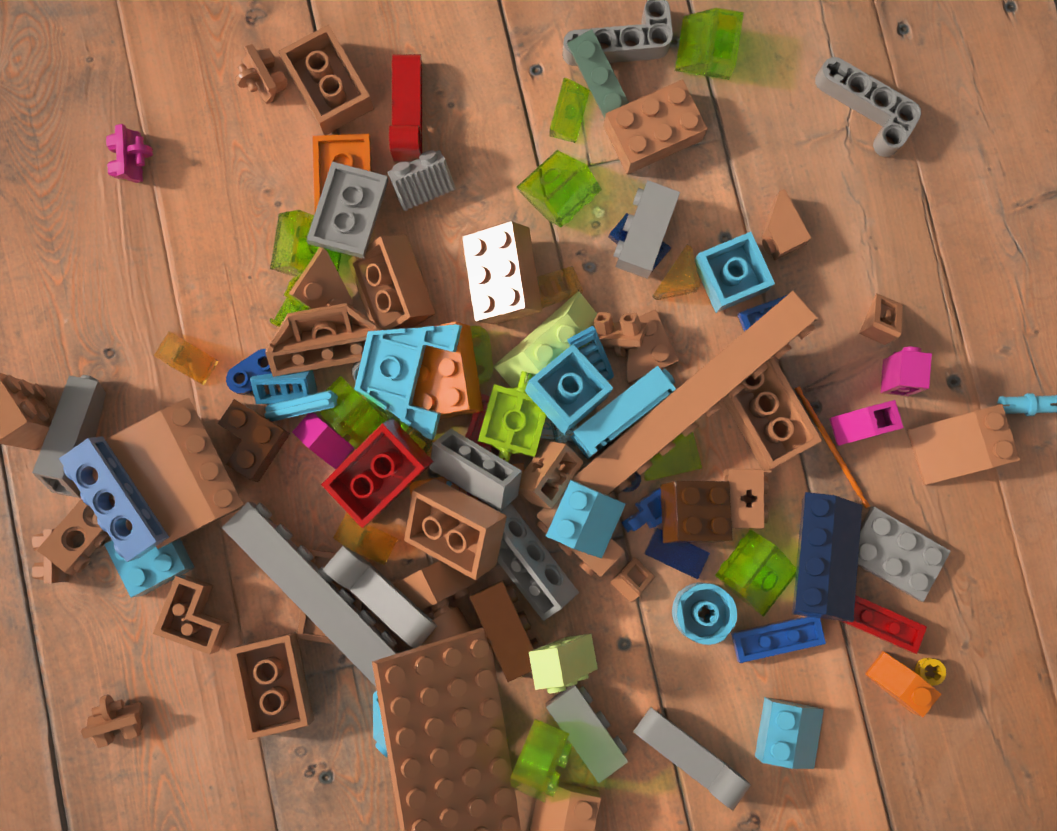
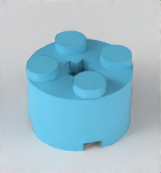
(716, 624)

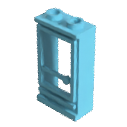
(623, 411)

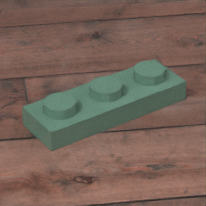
(597, 72)

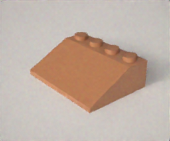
(176, 470)

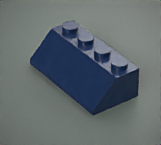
(827, 557)

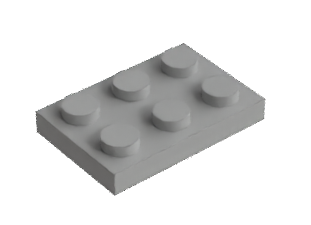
(347, 210)
(899, 554)

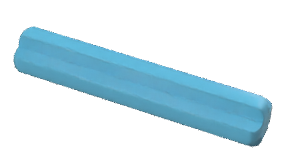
(301, 405)

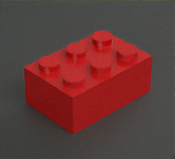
(377, 472)

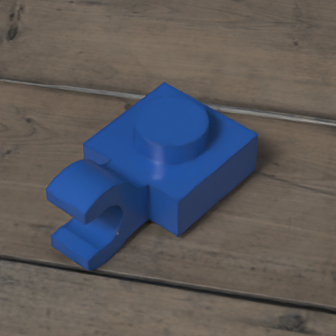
(649, 512)

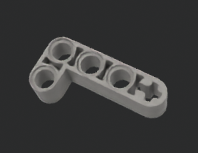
(641, 34)
(865, 104)
(380, 596)
(692, 758)

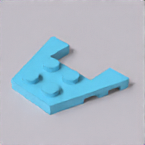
(392, 368)

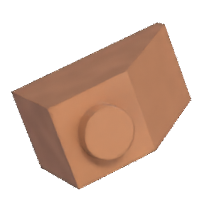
(784, 228)

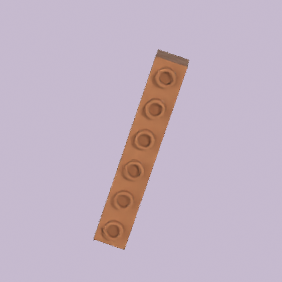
(58, 544)

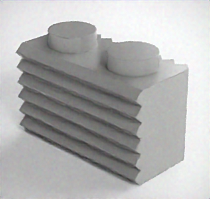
(421, 179)

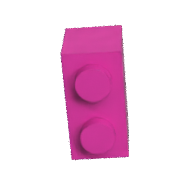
(906, 372)

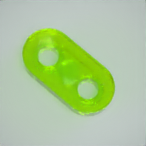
(483, 353)

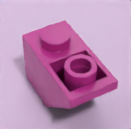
(866, 422)

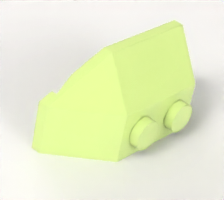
(547, 340)

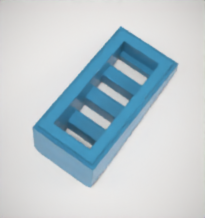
(593, 352)
(305, 379)

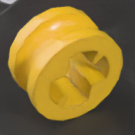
(940, 670)

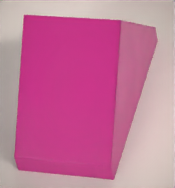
(323, 440)

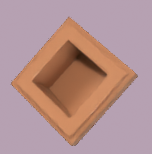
(632, 579)

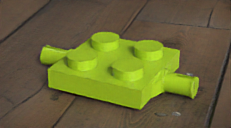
(512, 421)

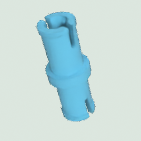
(1029, 404)

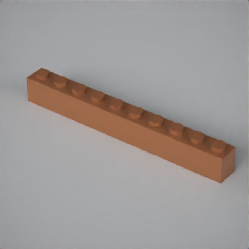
(699, 396)

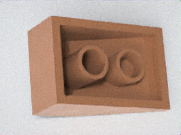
(963, 444)

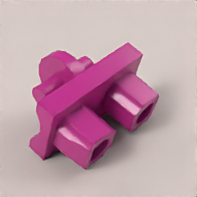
(129, 154)

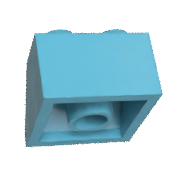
(585, 519)
(788, 734)

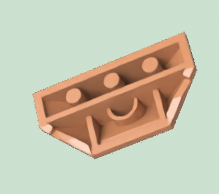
(318, 339)

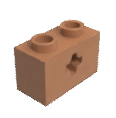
(549, 474)
(754, 485)

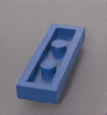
(778, 638)

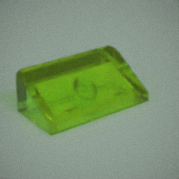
(569, 111)

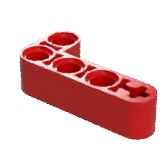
(406, 126)

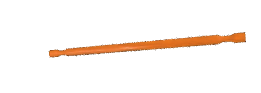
(832, 447)

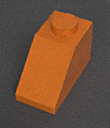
(903, 684)

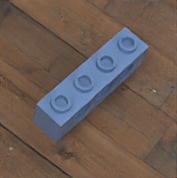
(129, 503)

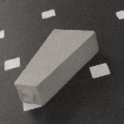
(72, 423)

